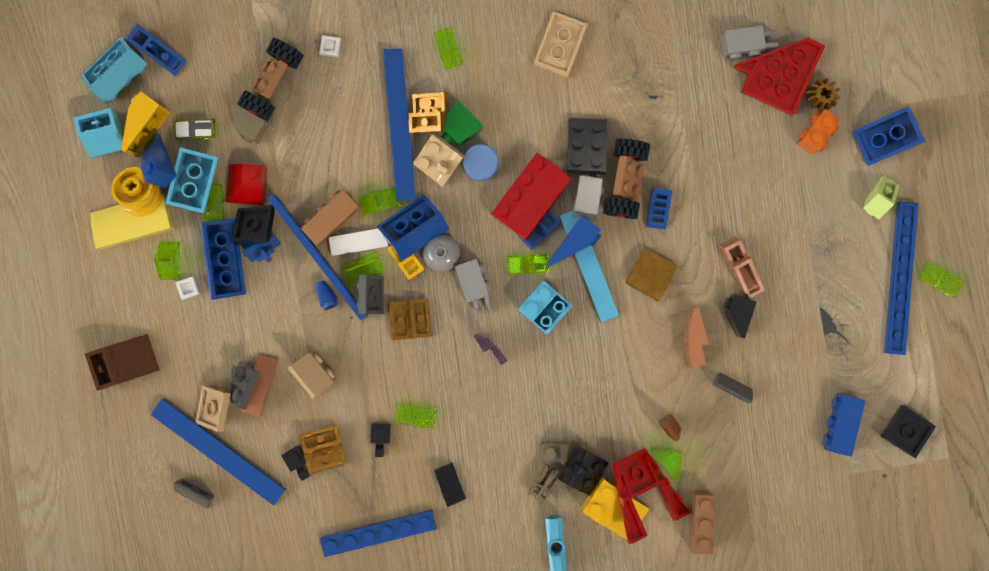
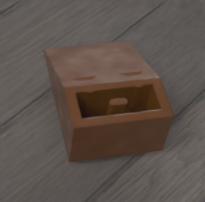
(122, 362)

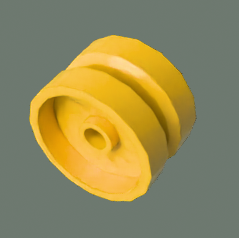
(134, 194)

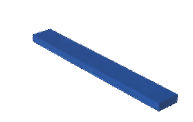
(399, 125)
(316, 255)
(901, 278)
(218, 451)

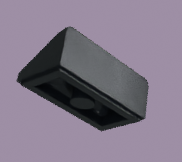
(449, 484)

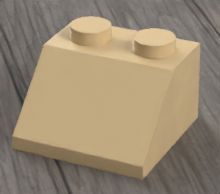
(312, 374)

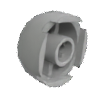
(441, 253)

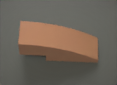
(742, 267)
(694, 339)
(266, 367)

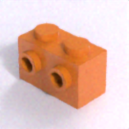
(821, 127)

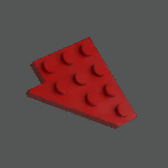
(781, 74)

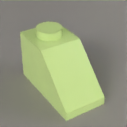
(881, 197)

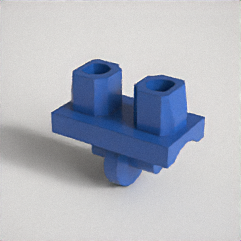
(261, 251)

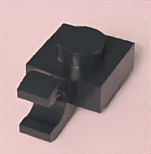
(380, 435)
(295, 460)

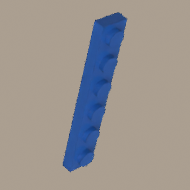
(378, 533)

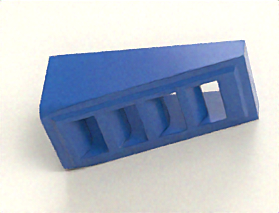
(663, 192)

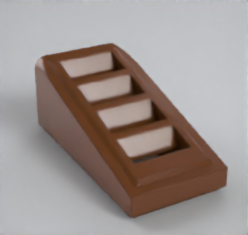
(671, 427)

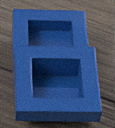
(546, 225)

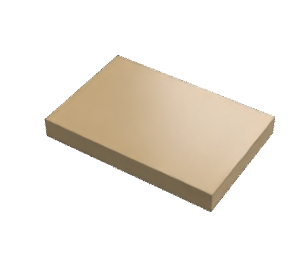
(560, 44)

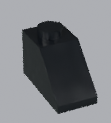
(739, 313)

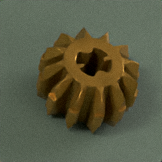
(823, 88)

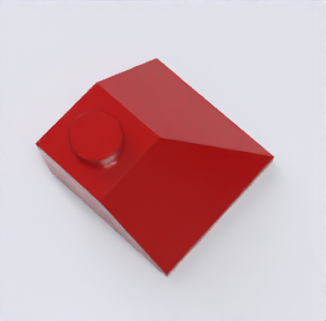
(246, 184)

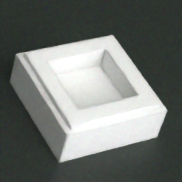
(330, 46)
(188, 288)

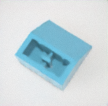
(100, 132)
(545, 307)

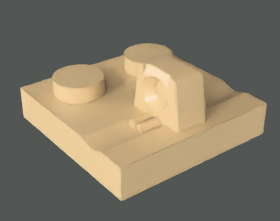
(438, 159)
(213, 408)

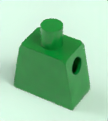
(460, 125)

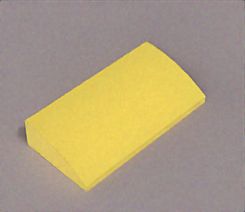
(117, 226)

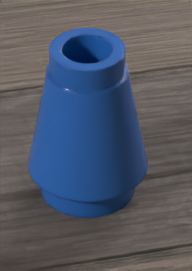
(326, 296)

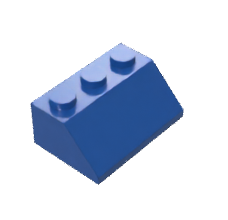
(413, 227)

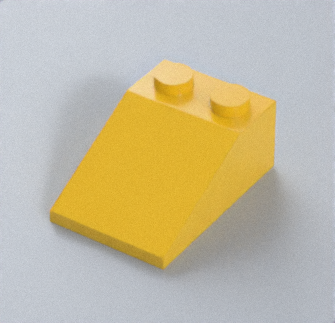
(142, 123)
(605, 507)

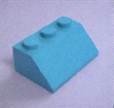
(113, 70)
(193, 180)

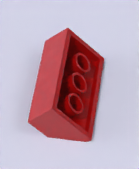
(531, 196)

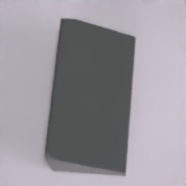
(733, 387)
(193, 493)

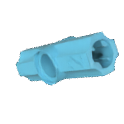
(555, 534)

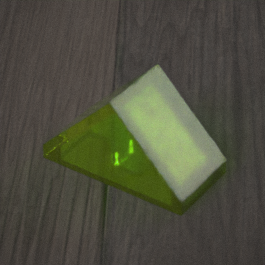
(378, 202)
(168, 260)
(670, 460)

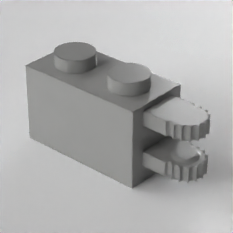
(746, 42)
(588, 197)
(473, 283)

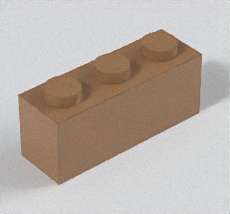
(330, 217)
(702, 522)

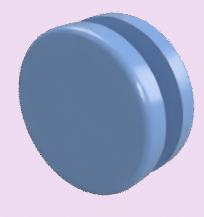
(480, 162)

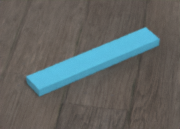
(592, 275)

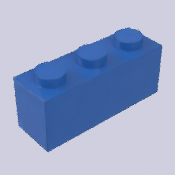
(843, 424)

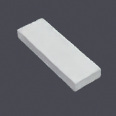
(357, 242)

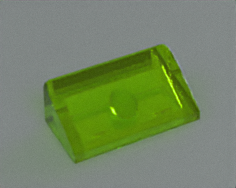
(364, 265)

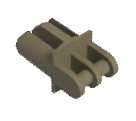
(544, 486)

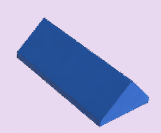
(222, 259)

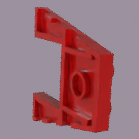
(635, 476)

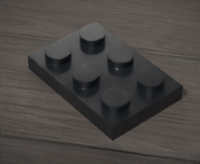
(587, 146)

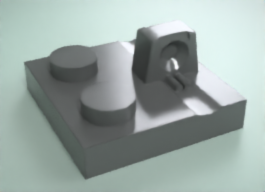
(371, 294)
(242, 384)

